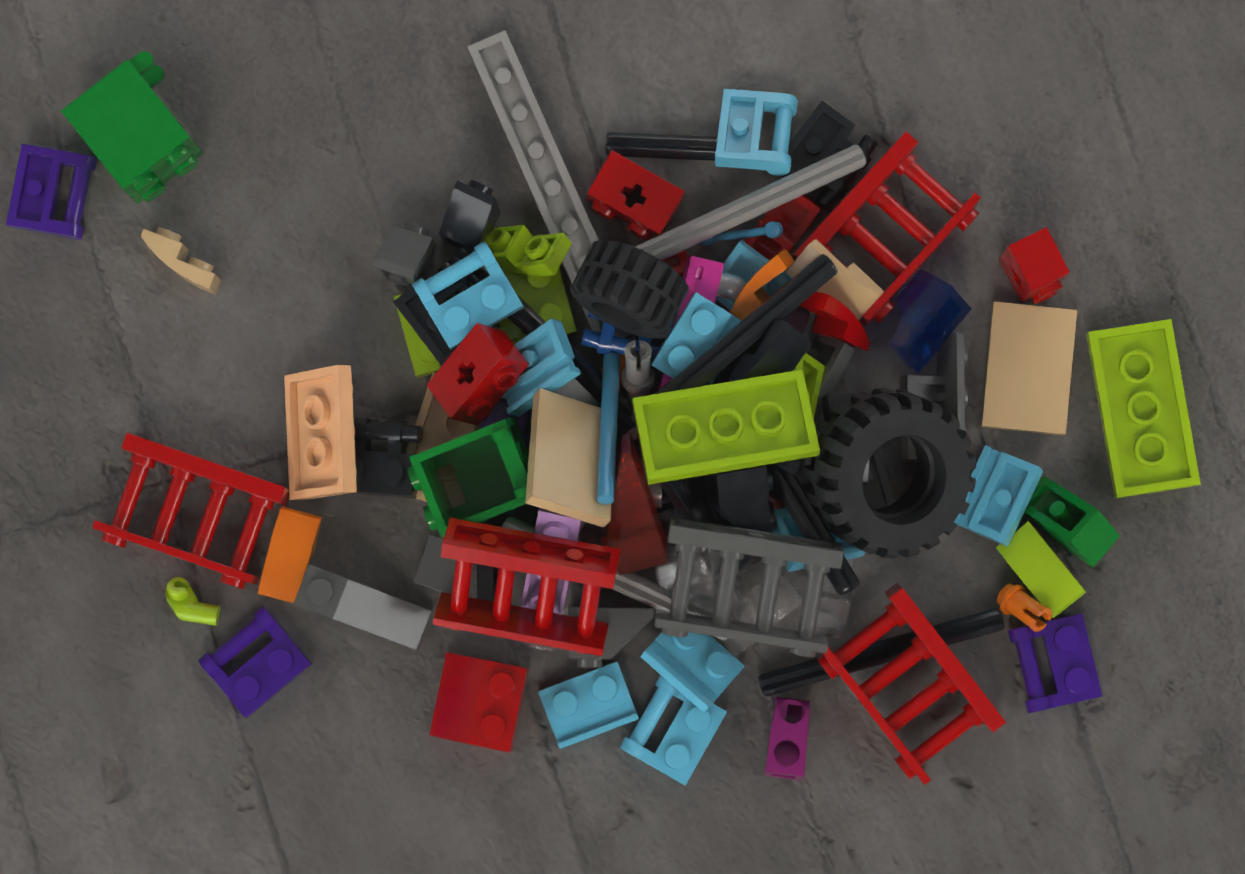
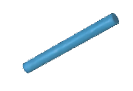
(608, 429)

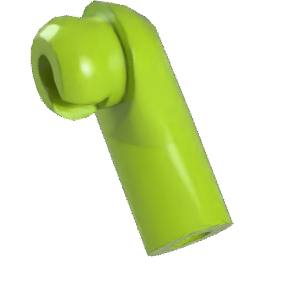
(186, 605)

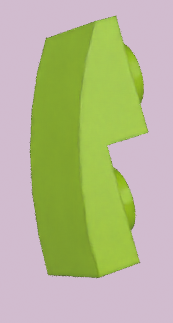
(527, 254)
(1041, 570)

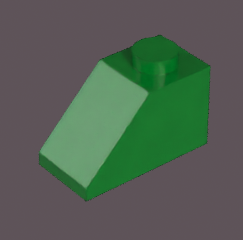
(1071, 521)

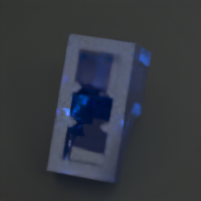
(928, 317)

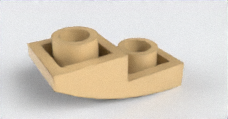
(168, 249)
(849, 285)

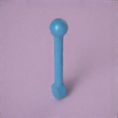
(772, 230)

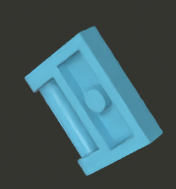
(742, 126)
(482, 303)
(685, 738)

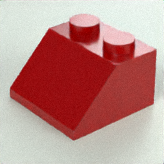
(479, 702)

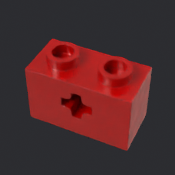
(623, 177)
(1034, 267)
(477, 374)

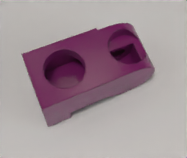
(788, 739)

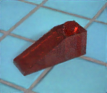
(634, 516)

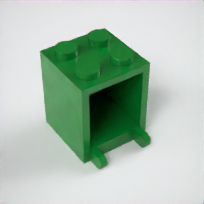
(133, 129)
(489, 469)

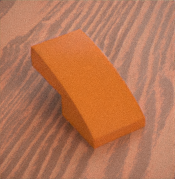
(753, 293)
(289, 553)

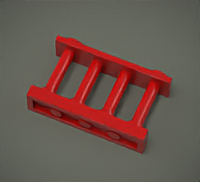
(874, 191)
(184, 469)
(532, 554)
(950, 679)

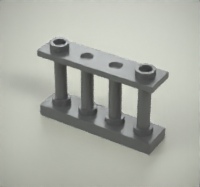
(732, 546)

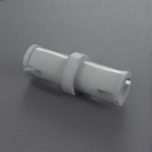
(637, 375)

